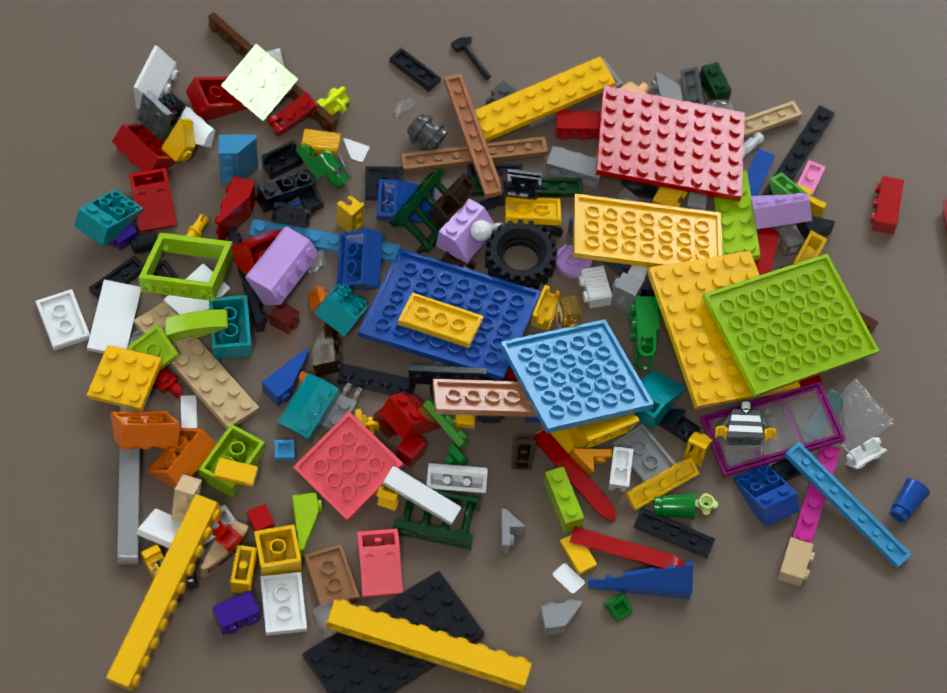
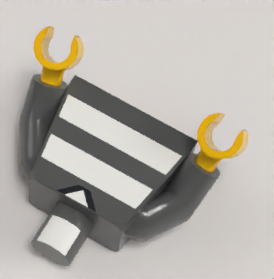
(745, 427)

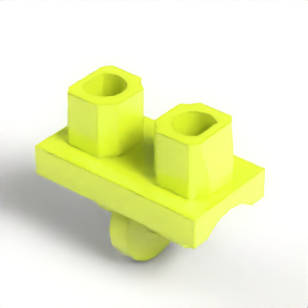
(336, 101)

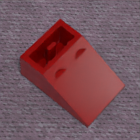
(153, 194)
(236, 206)

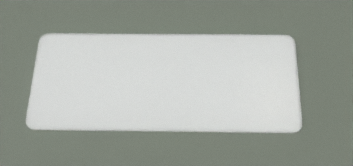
(188, 411)

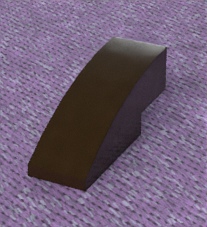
(451, 200)

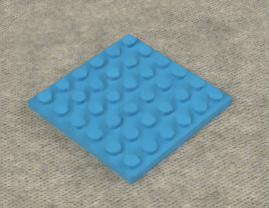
(576, 376)

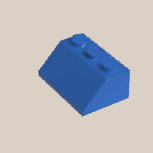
(360, 259)

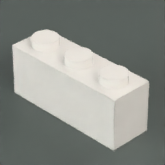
(457, 477)

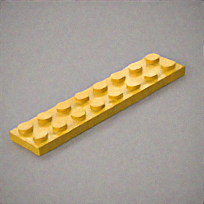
(544, 98)

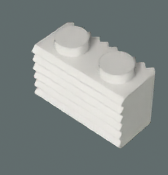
(595, 286)

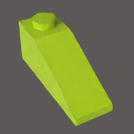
(306, 516)

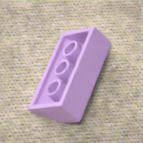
(281, 266)

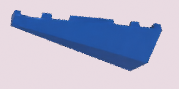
(656, 582)

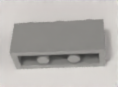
(573, 165)

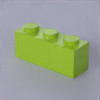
(563, 499)

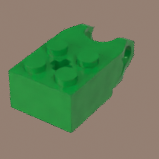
(644, 329)

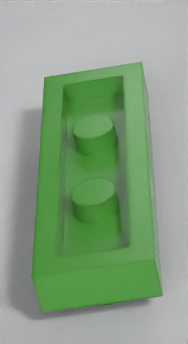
(448, 424)

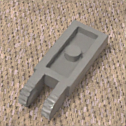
(342, 406)

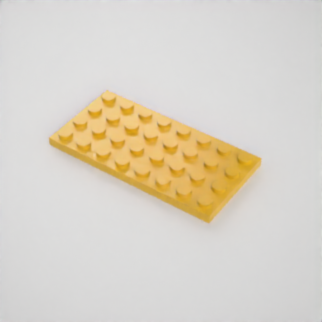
(642, 232)

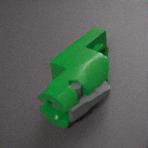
(325, 164)

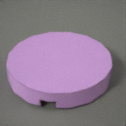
(568, 265)

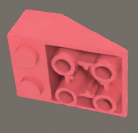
(380, 562)

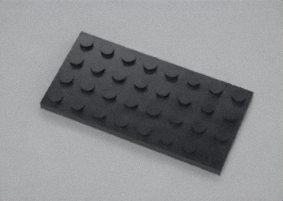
(359, 666)

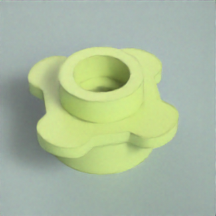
(706, 498)

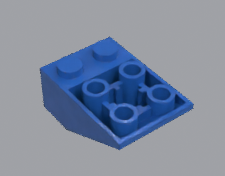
(393, 195)
(767, 494)

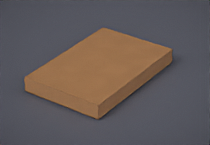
(331, 575)

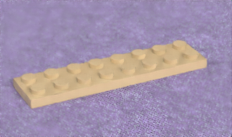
(203, 373)

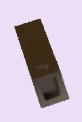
(325, 352)

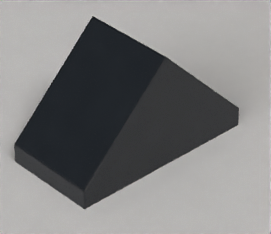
(818, 225)

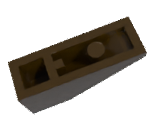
(522, 454)

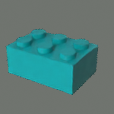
(235, 339)

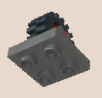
(159, 113)

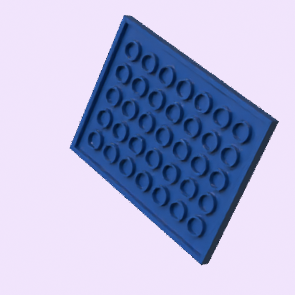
(503, 304)

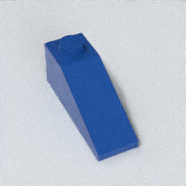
(283, 382)

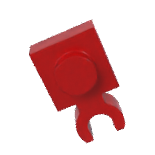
(227, 536)

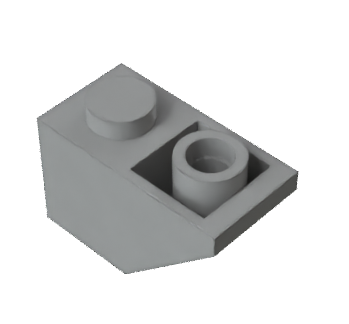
(665, 87)
(558, 617)

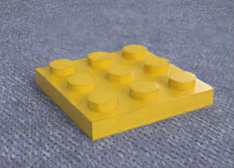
(124, 378)

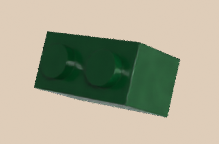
(715, 82)

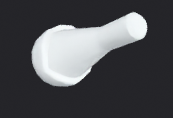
(482, 230)

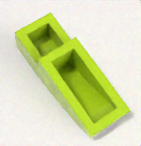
(196, 324)

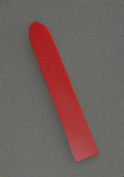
(576, 475)
(624, 549)

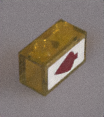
(568, 312)

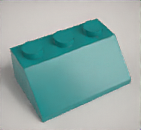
(309, 407)

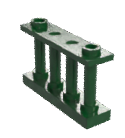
(412, 205)
(443, 534)

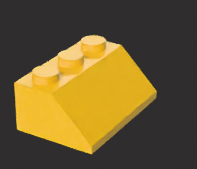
(596, 433)

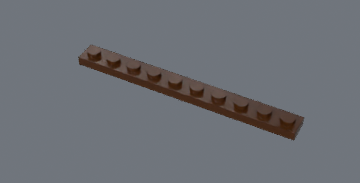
(242, 47)

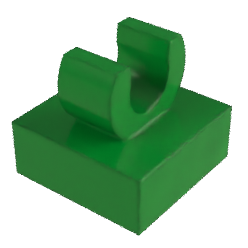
(456, 456)

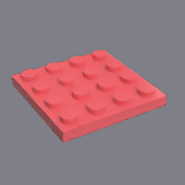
(347, 465)

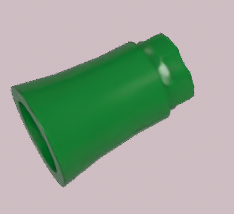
(675, 505)

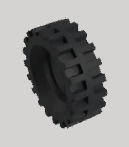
(521, 235)

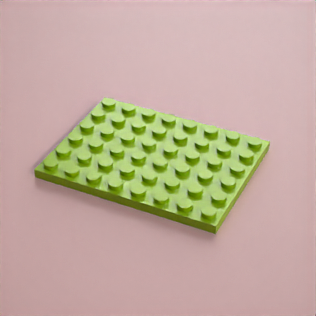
(790, 324)

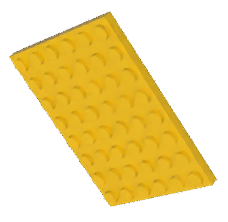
(699, 347)

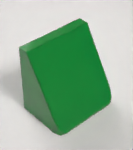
(618, 607)

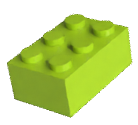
(234, 446)

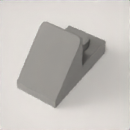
(509, 527)

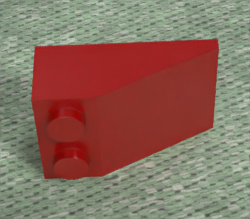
(211, 99)
(408, 415)

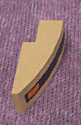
(218, 555)

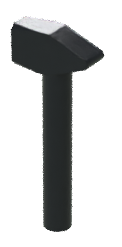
(463, 44)

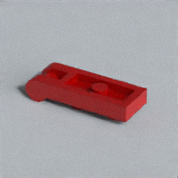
(292, 114)

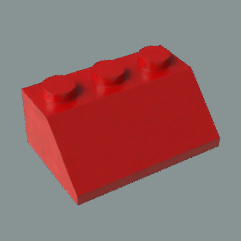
(142, 147)
(250, 250)

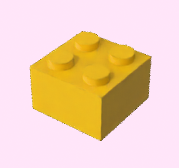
(278, 550)

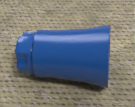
(909, 499)

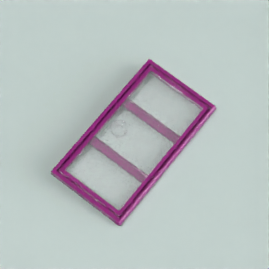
(797, 416)

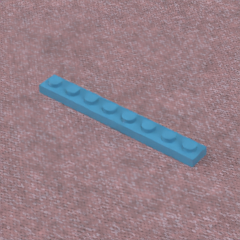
(320, 239)
(847, 505)

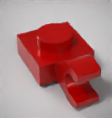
(166, 382)

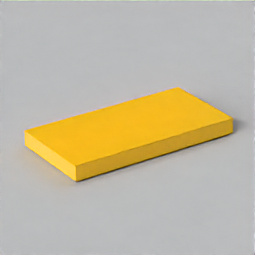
(440, 320)

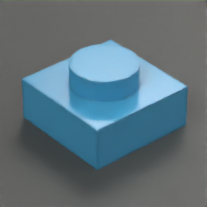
(284, 450)

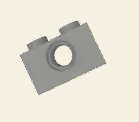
(625, 291)

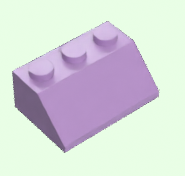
(456, 233)

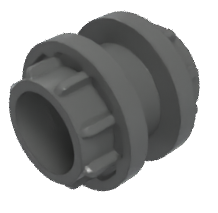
(426, 132)

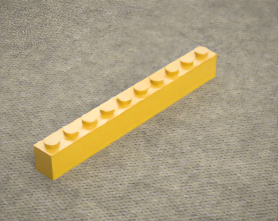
(163, 593)
(428, 644)

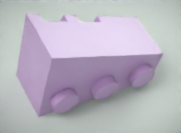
(781, 210)

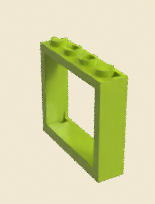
(187, 246)

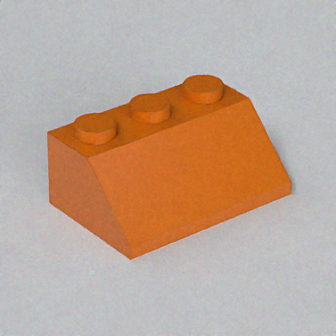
(145, 429)
(185, 459)

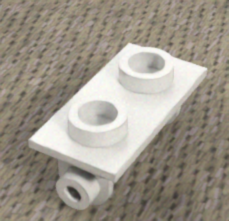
(858, 458)

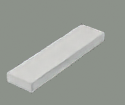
(421, 495)

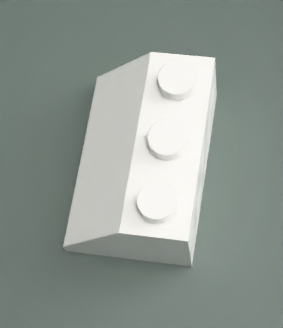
(156, 76)

